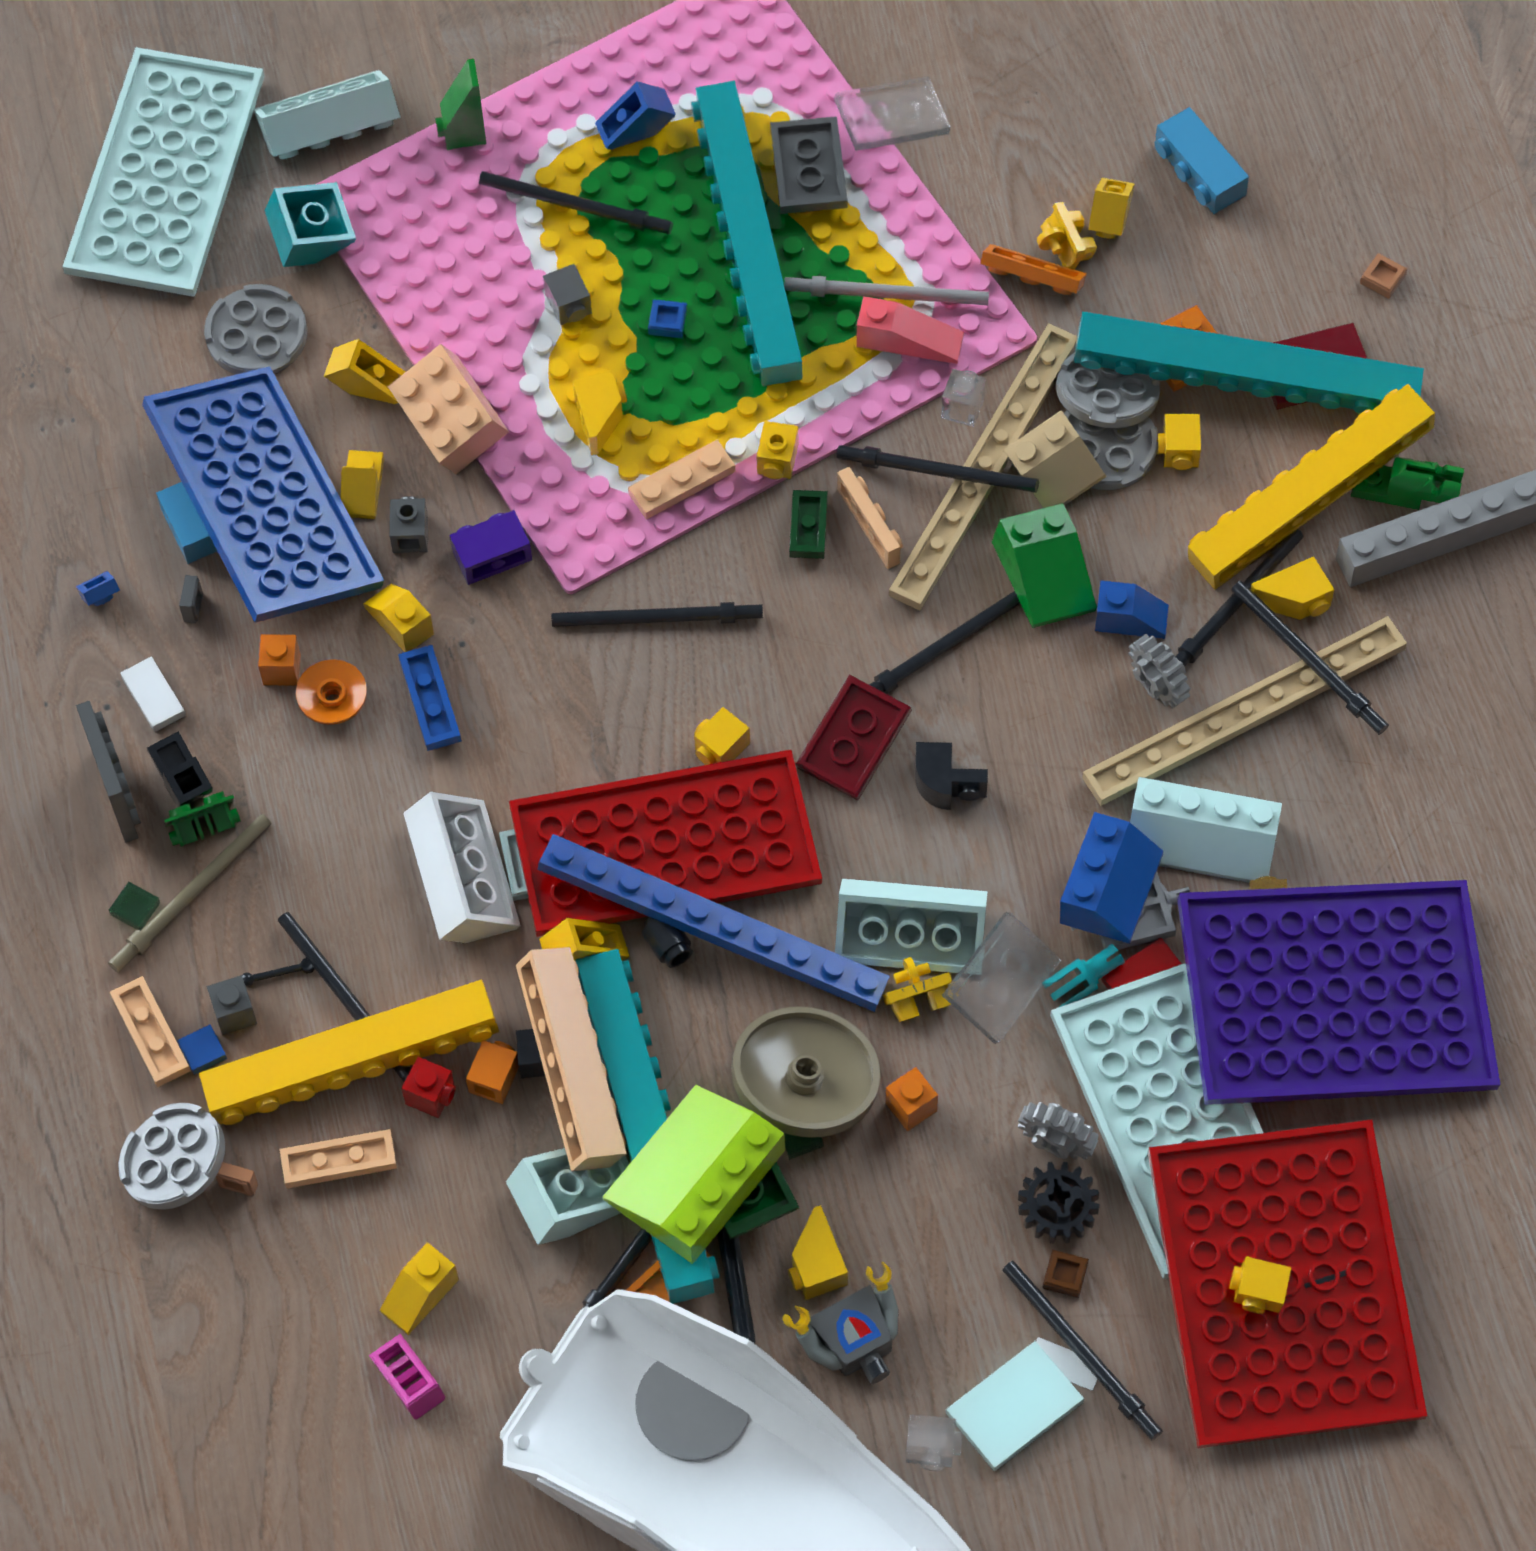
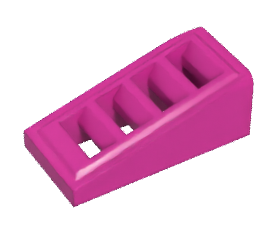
(421, 1395)

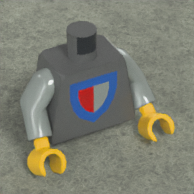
(852, 1331)

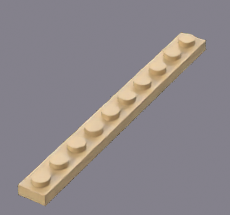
(965, 497)
(1241, 712)

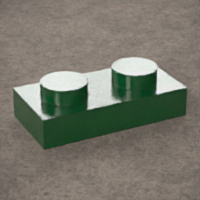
(808, 524)

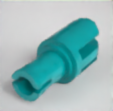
(1087, 972)

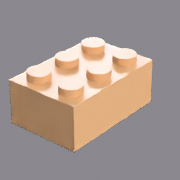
(448, 409)

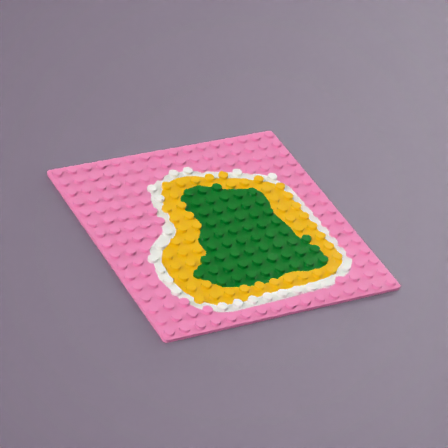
(470, 262)

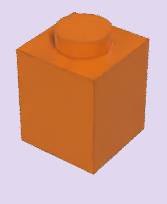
(279, 659)
(493, 1071)
(911, 1099)

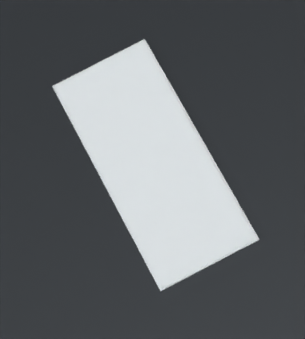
(1068, 1364)

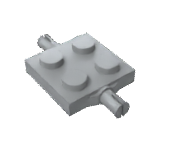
(1155, 917)

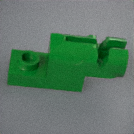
(1411, 482)

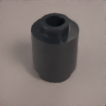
(667, 942)

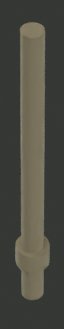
(140, 941)

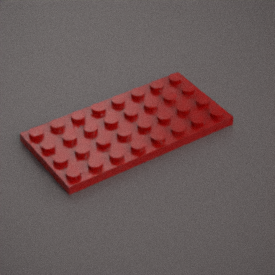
(705, 828)

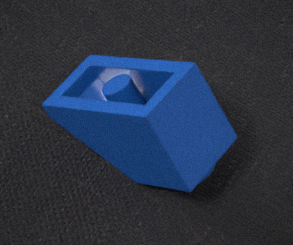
(635, 116)
(1130, 611)

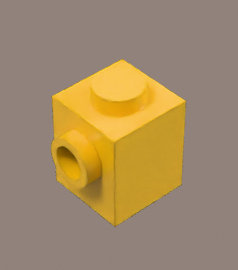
(1180, 441)
(777, 450)
(721, 738)
(1260, 1285)

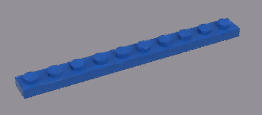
(713, 922)

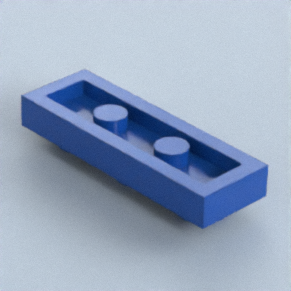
(429, 697)

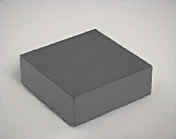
(191, 599)

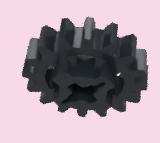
(1071, 1197)

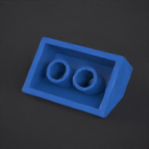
(1110, 879)

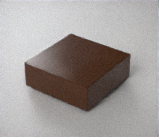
(1065, 1273)

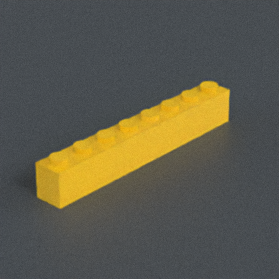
(1310, 486)
(349, 1053)

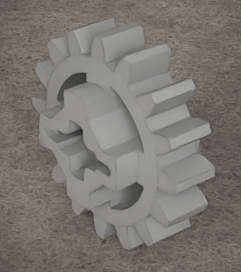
(1159, 671)
(1058, 1130)

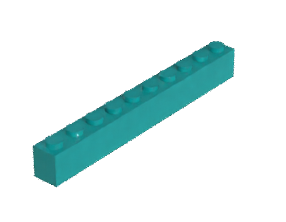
(748, 234)
(1239, 363)
(636, 1093)

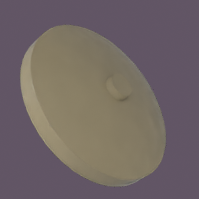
(806, 1071)

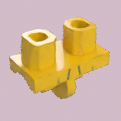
(1062, 237)
(902, 999)

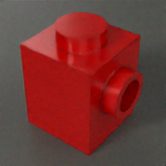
(428, 1087)

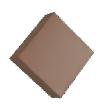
(1383, 275)
(237, 1179)

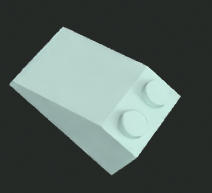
(558, 1200)

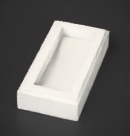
(153, 694)

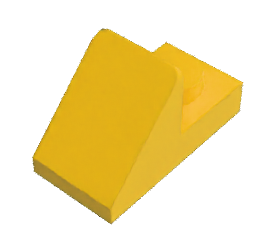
(362, 483)

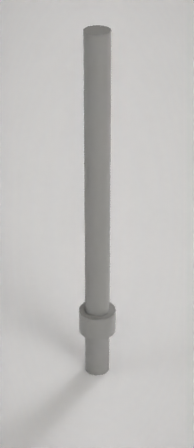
(819, 286)

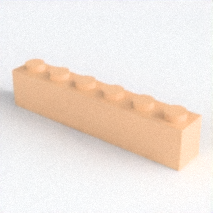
(571, 1059)

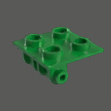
(215, 805)

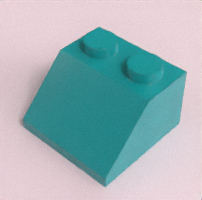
(308, 223)

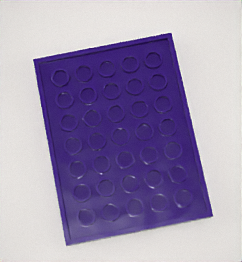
(1337, 992)

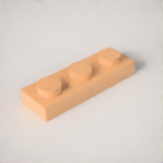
(681, 479)
(869, 517)
(150, 1031)
(338, 1158)

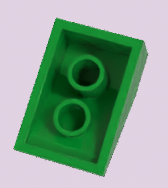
(1045, 564)

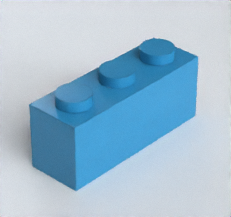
(1201, 160)

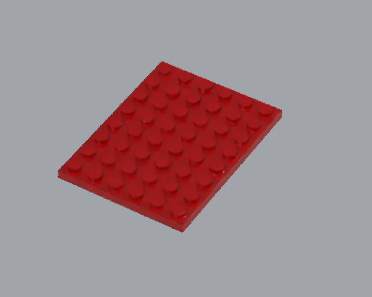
(1335, 1349)

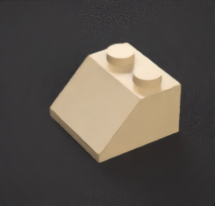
(1056, 458)

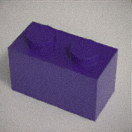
(490, 547)

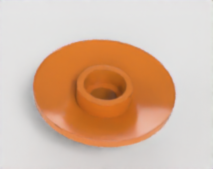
(326, 679)

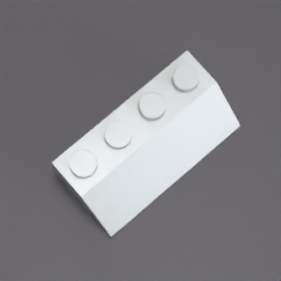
(461, 868)

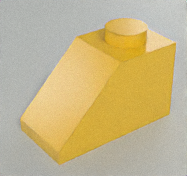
(1110, 207)
(362, 371)
(599, 407)
(1296, 590)
(401, 616)
(585, 938)
(816, 1259)
(419, 1288)

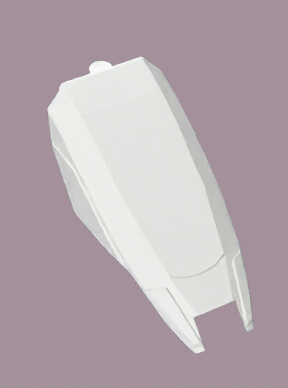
(783, 1486)

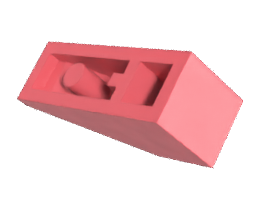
(904, 331)

